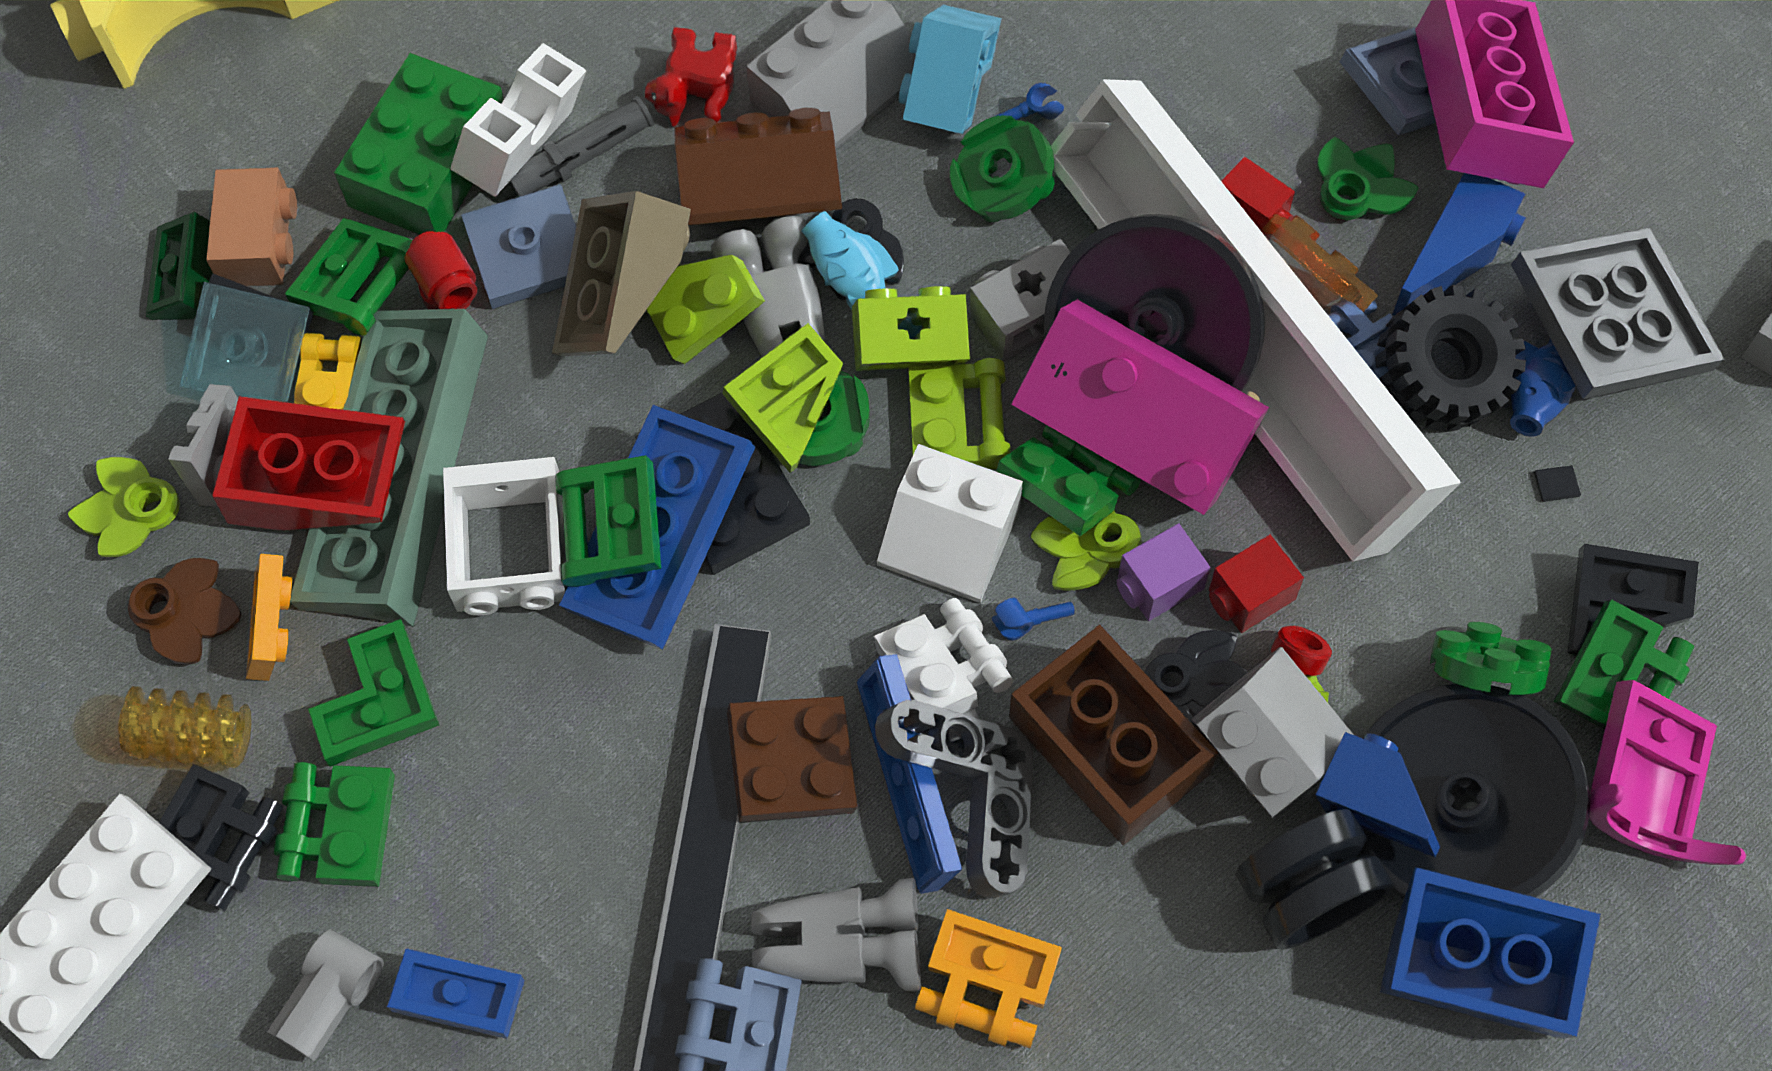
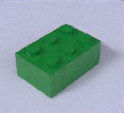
(408, 144)

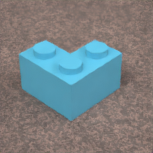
(950, 58)

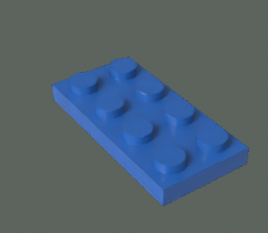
(694, 484)

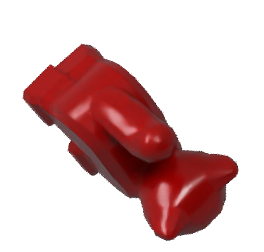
(695, 73)

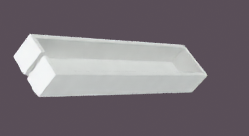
(1328, 412)

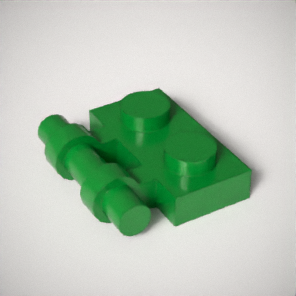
(1063, 488)
(1615, 652)
(352, 830)

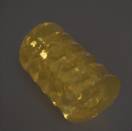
(184, 730)

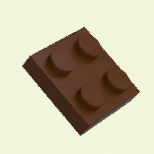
(791, 758)

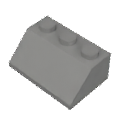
(836, 60)

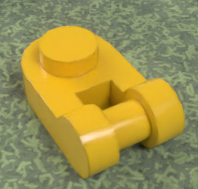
(324, 387)

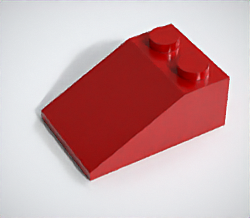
(306, 466)

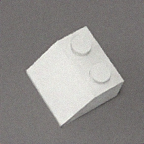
(950, 523)

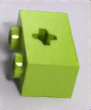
(884, 347)

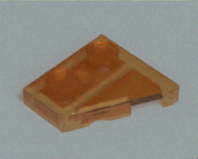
(1330, 269)

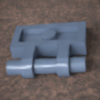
(758, 1023)

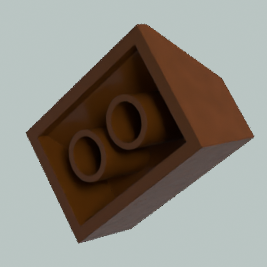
(757, 166)

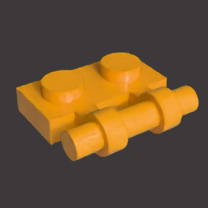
(993, 960)

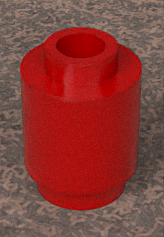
(441, 270)

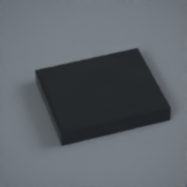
(1557, 483)

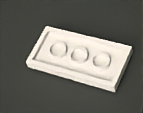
(91, 923)

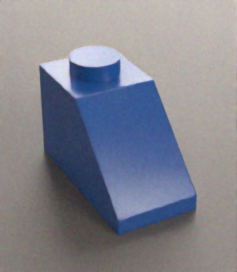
(1377, 788)

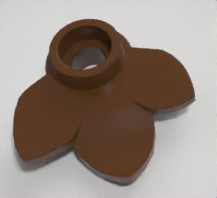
(191, 611)

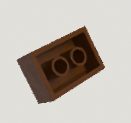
(1111, 734)

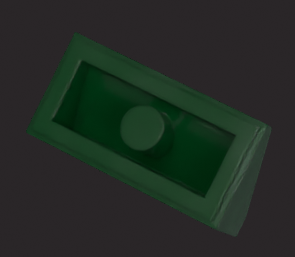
(179, 268)

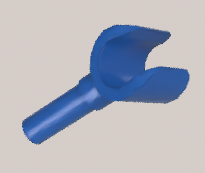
(1033, 104)
(1015, 622)

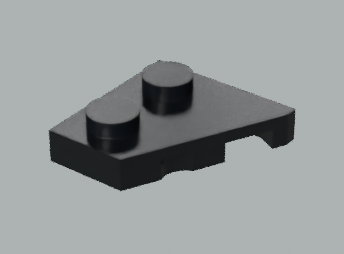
(1643, 582)

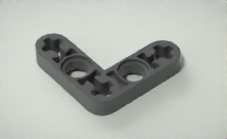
(989, 781)

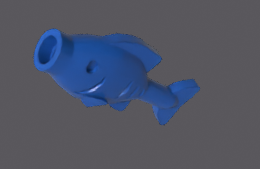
(1543, 389)

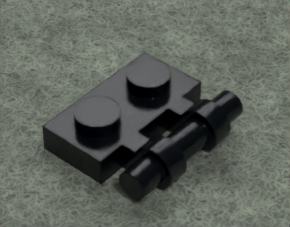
(201, 817)

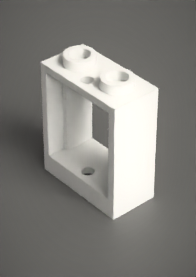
(500, 486)

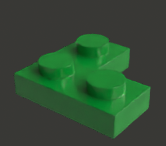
(389, 705)

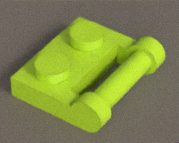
(939, 409)

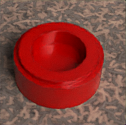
(1305, 648)

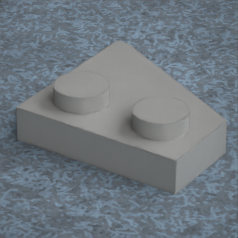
(201, 460)

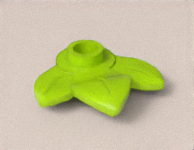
(119, 509)
(1086, 558)

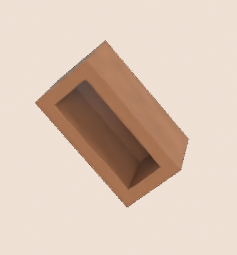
(251, 226)

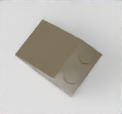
(616, 268)

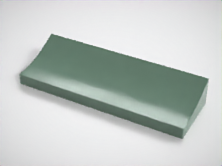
(419, 370)

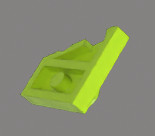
(703, 304)
(787, 393)

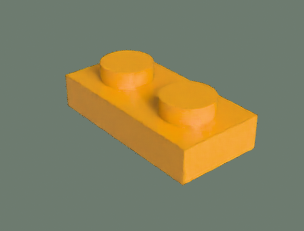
(269, 595)

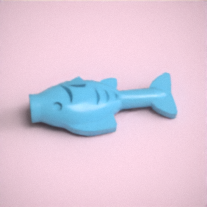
(851, 261)

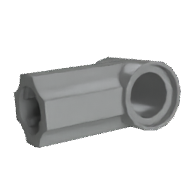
(333, 979)

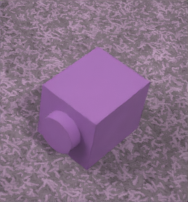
(1162, 572)

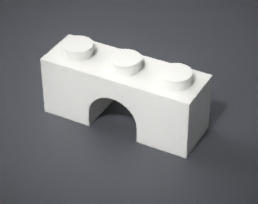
(509, 133)

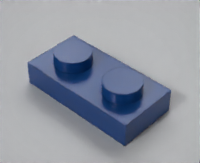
(456, 993)

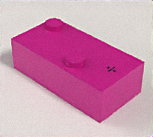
(1493, 90)
(1139, 405)

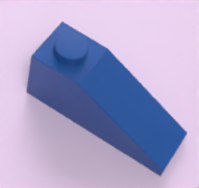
(1465, 237)

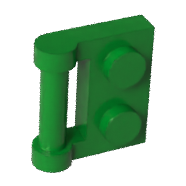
(342, 268)
(623, 520)

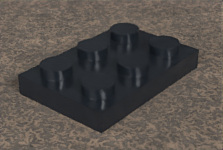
(764, 501)

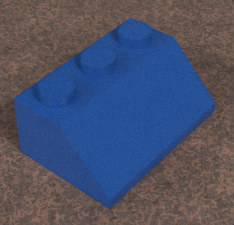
(1491, 954)

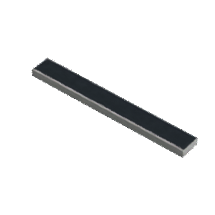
(702, 846)

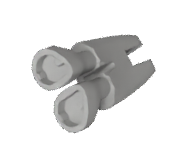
(787, 289)
(834, 940)

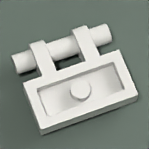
(931, 669)

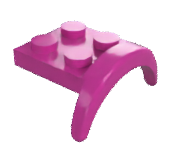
(1654, 777)

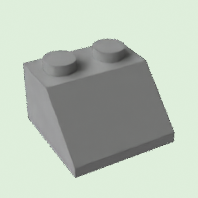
(1273, 731)

